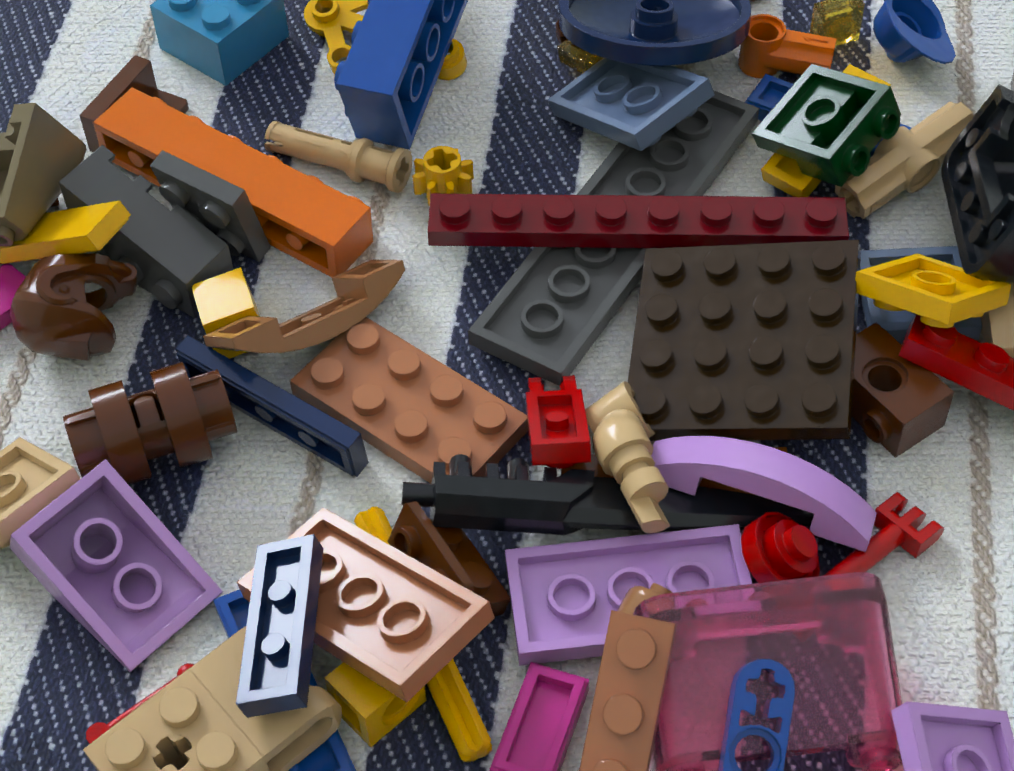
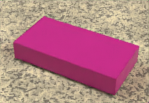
(541, 721)

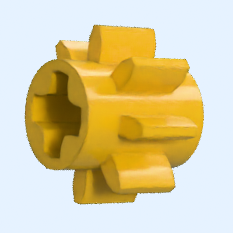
(442, 173)

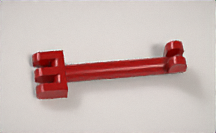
(893, 532)

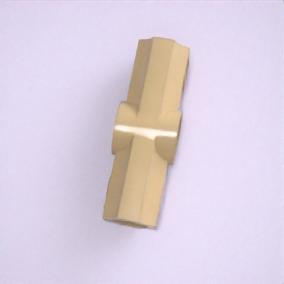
(905, 160)

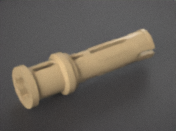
(358, 158)

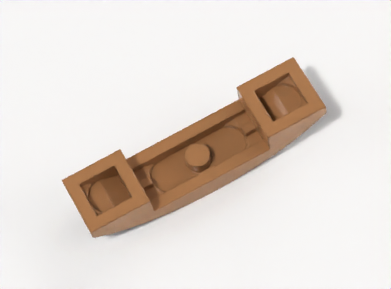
(357, 292)

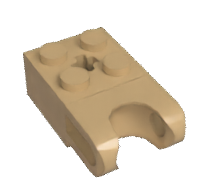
(200, 728)

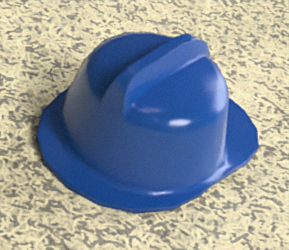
(912, 30)

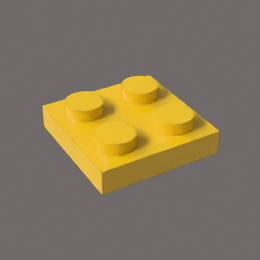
(930, 289)

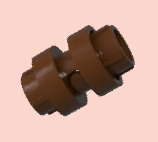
(133, 429)

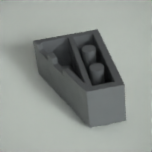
(163, 245)

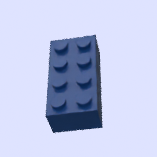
(395, 66)

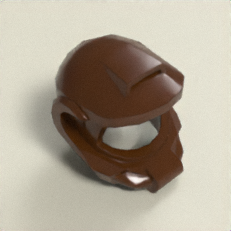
(57, 315)

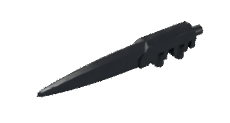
(570, 502)

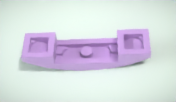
(772, 474)

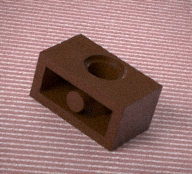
(894, 397)

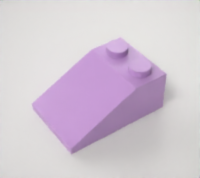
(114, 566)

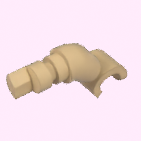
(625, 452)

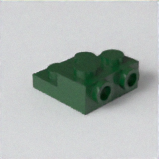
(830, 123)

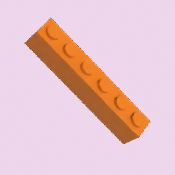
(292, 207)

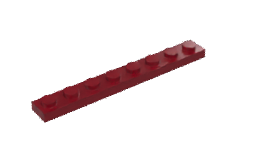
(631, 220)

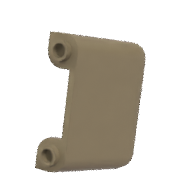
(33, 160)

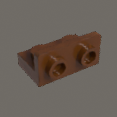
(448, 553)

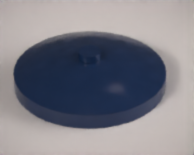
(655, 29)

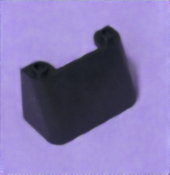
(981, 189)

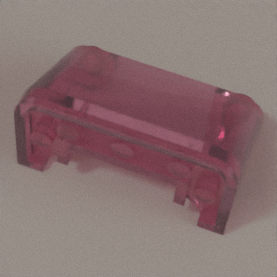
(821, 629)

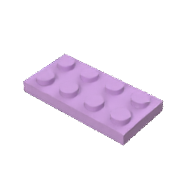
(568, 589)

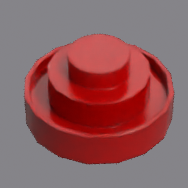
(779, 549)

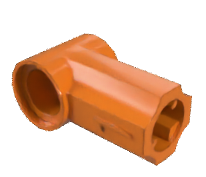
(776, 49)

